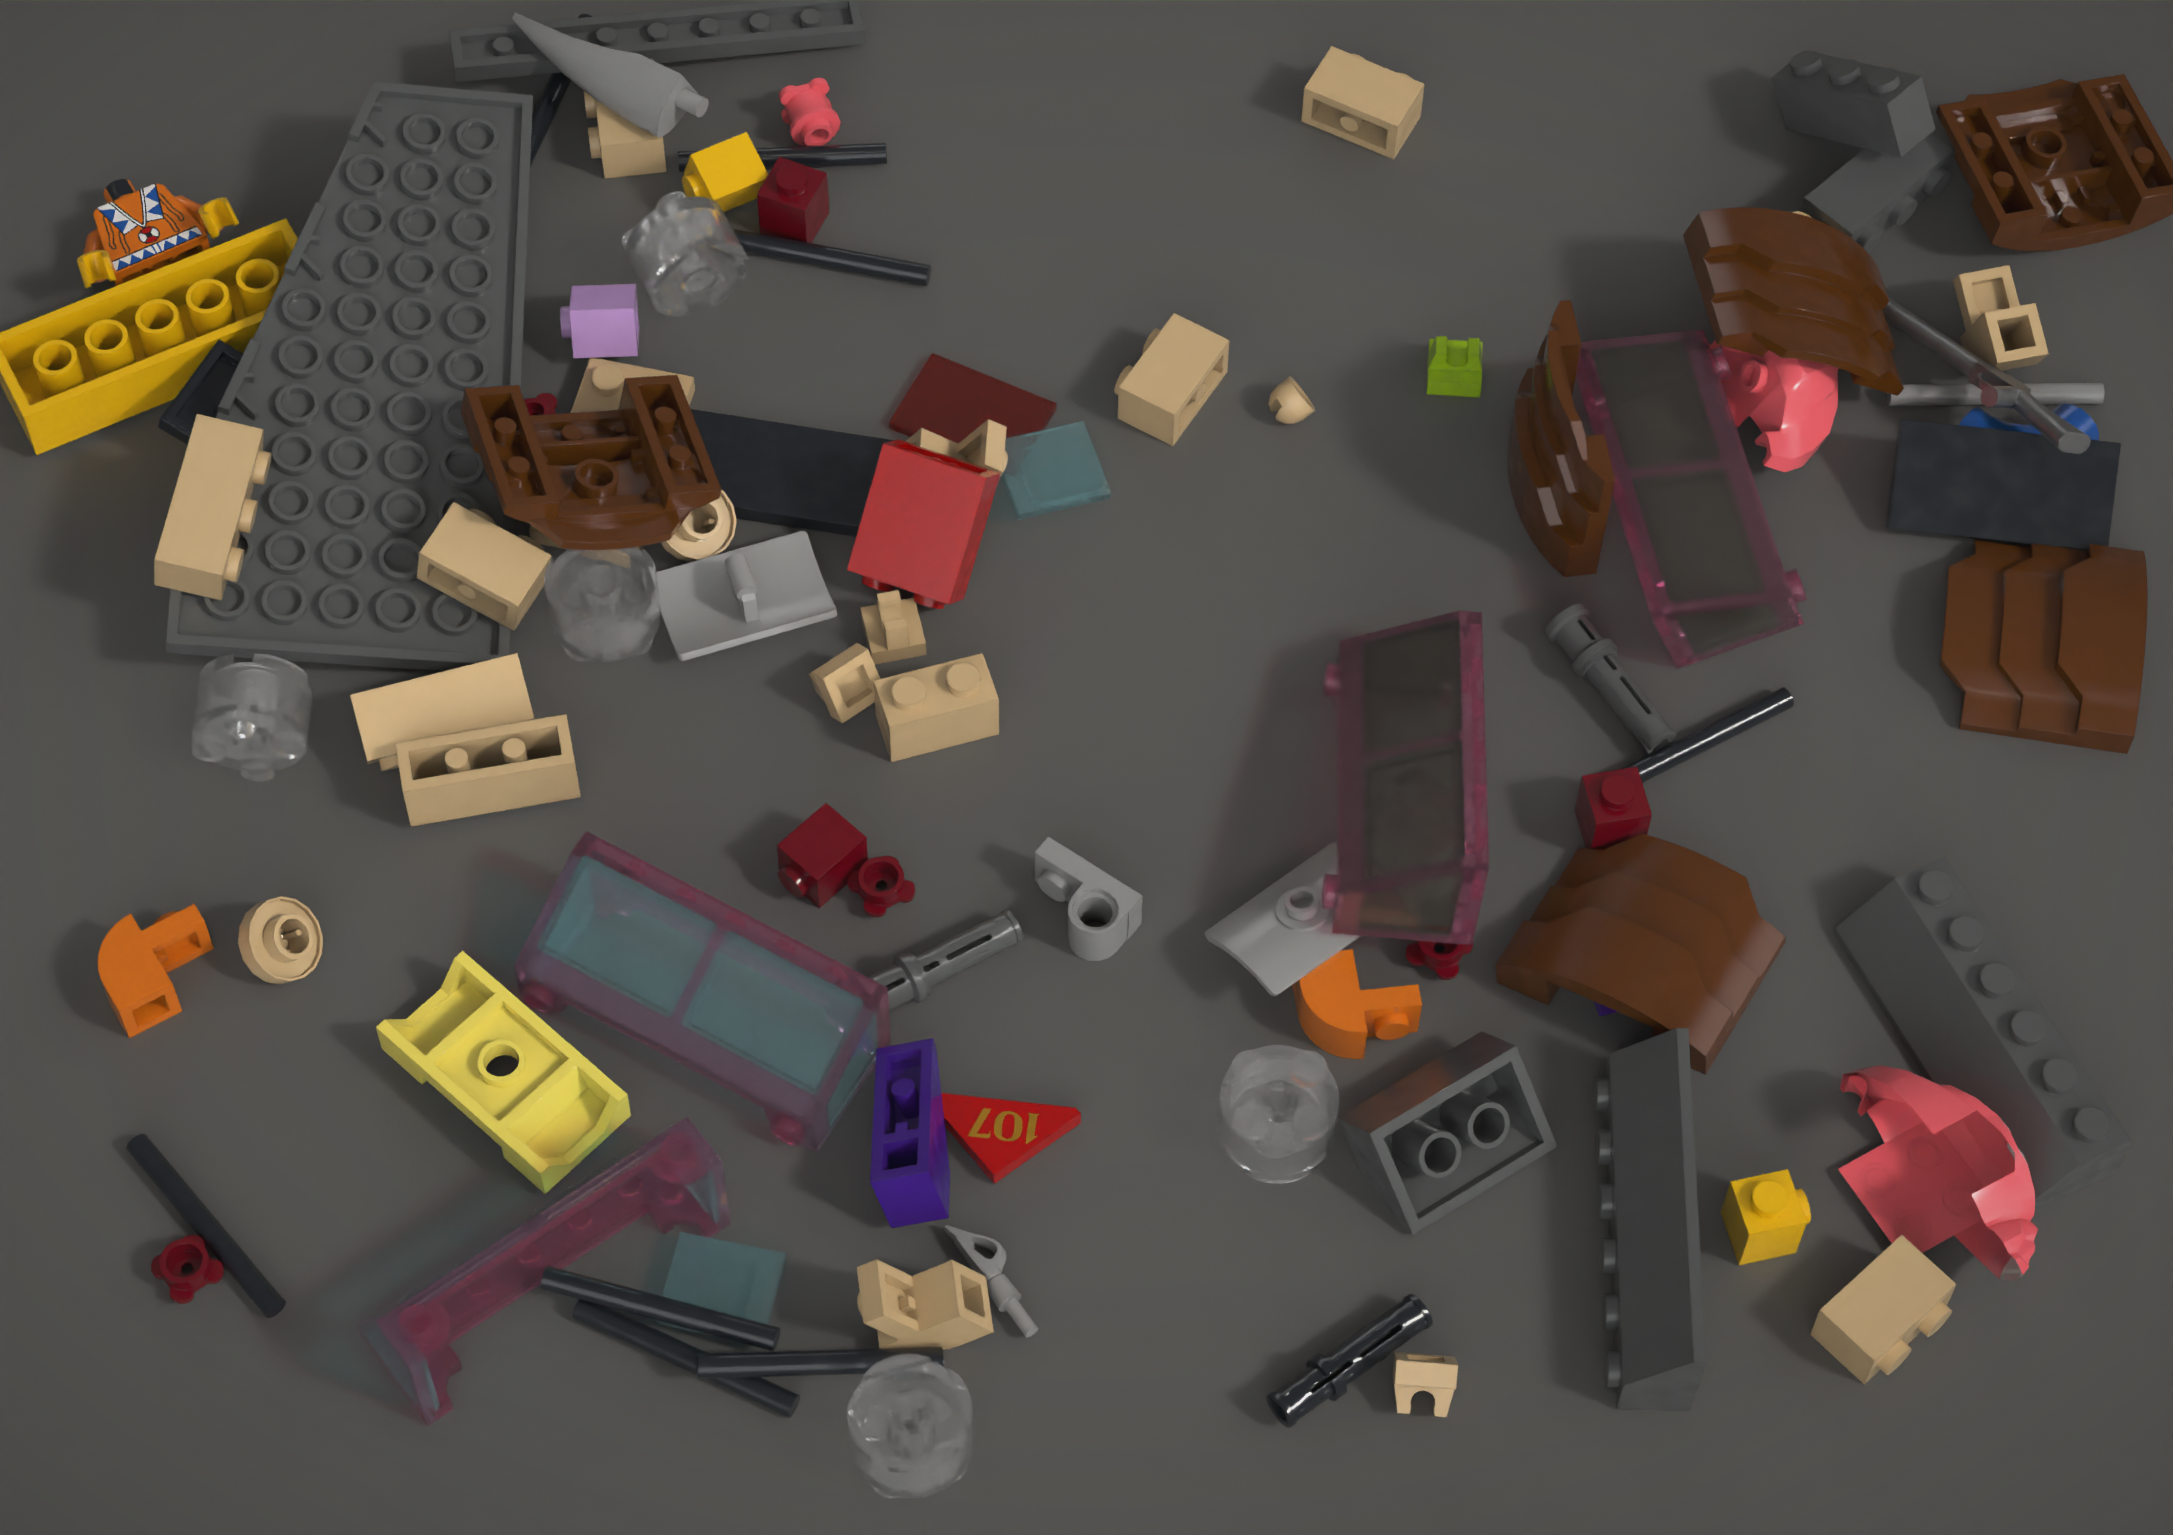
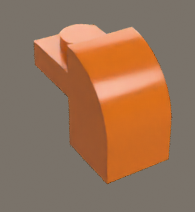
(137, 962)
(1342, 1016)

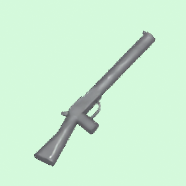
(1997, 387)

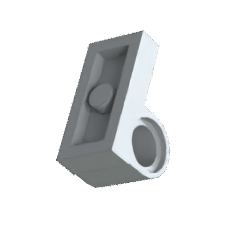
(1090, 896)

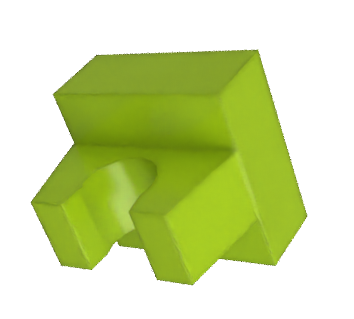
(1454, 367)

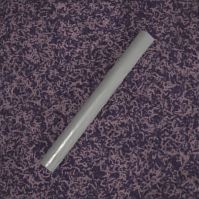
(1971, 395)

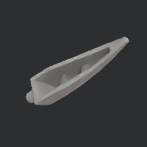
(620, 80)

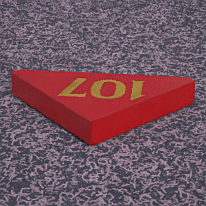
(1004, 1132)

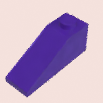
(909, 1135)

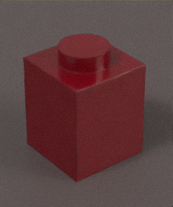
(793, 201)
(1612, 807)
(820, 856)

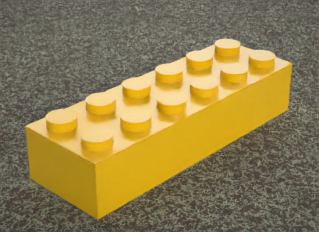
(138, 338)

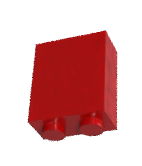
(922, 523)

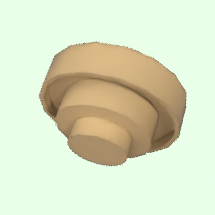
(704, 531)
(280, 940)

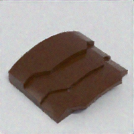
(2060, 163)
(1793, 291)
(1554, 470)
(595, 474)
(2048, 642)
(1650, 938)

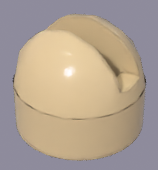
(1290, 402)

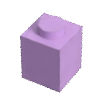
(602, 321)

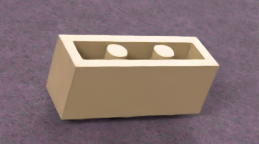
(211, 508)
(439, 705)
(487, 770)

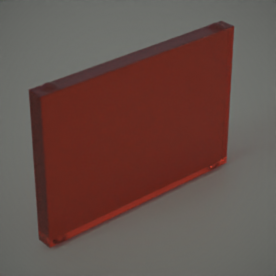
(959, 399)

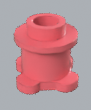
(809, 113)

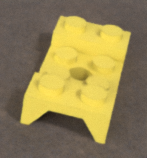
(542, 1112)

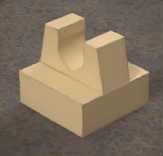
(893, 628)
(846, 682)
(1424, 1373)

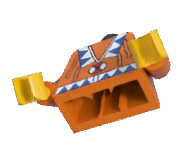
(147, 231)

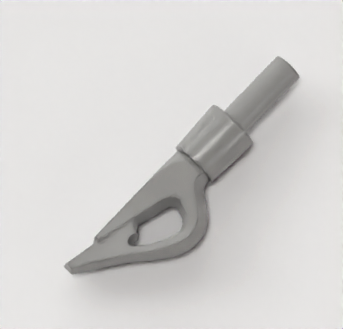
(1000, 1288)

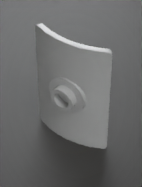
(743, 596)
(1284, 928)

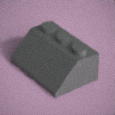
(1449, 1130)

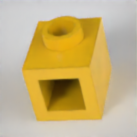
(725, 173)
(1765, 1216)

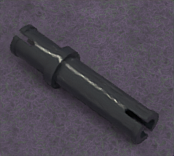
(1297, 1399)

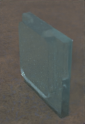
(1053, 471)
(724, 1277)

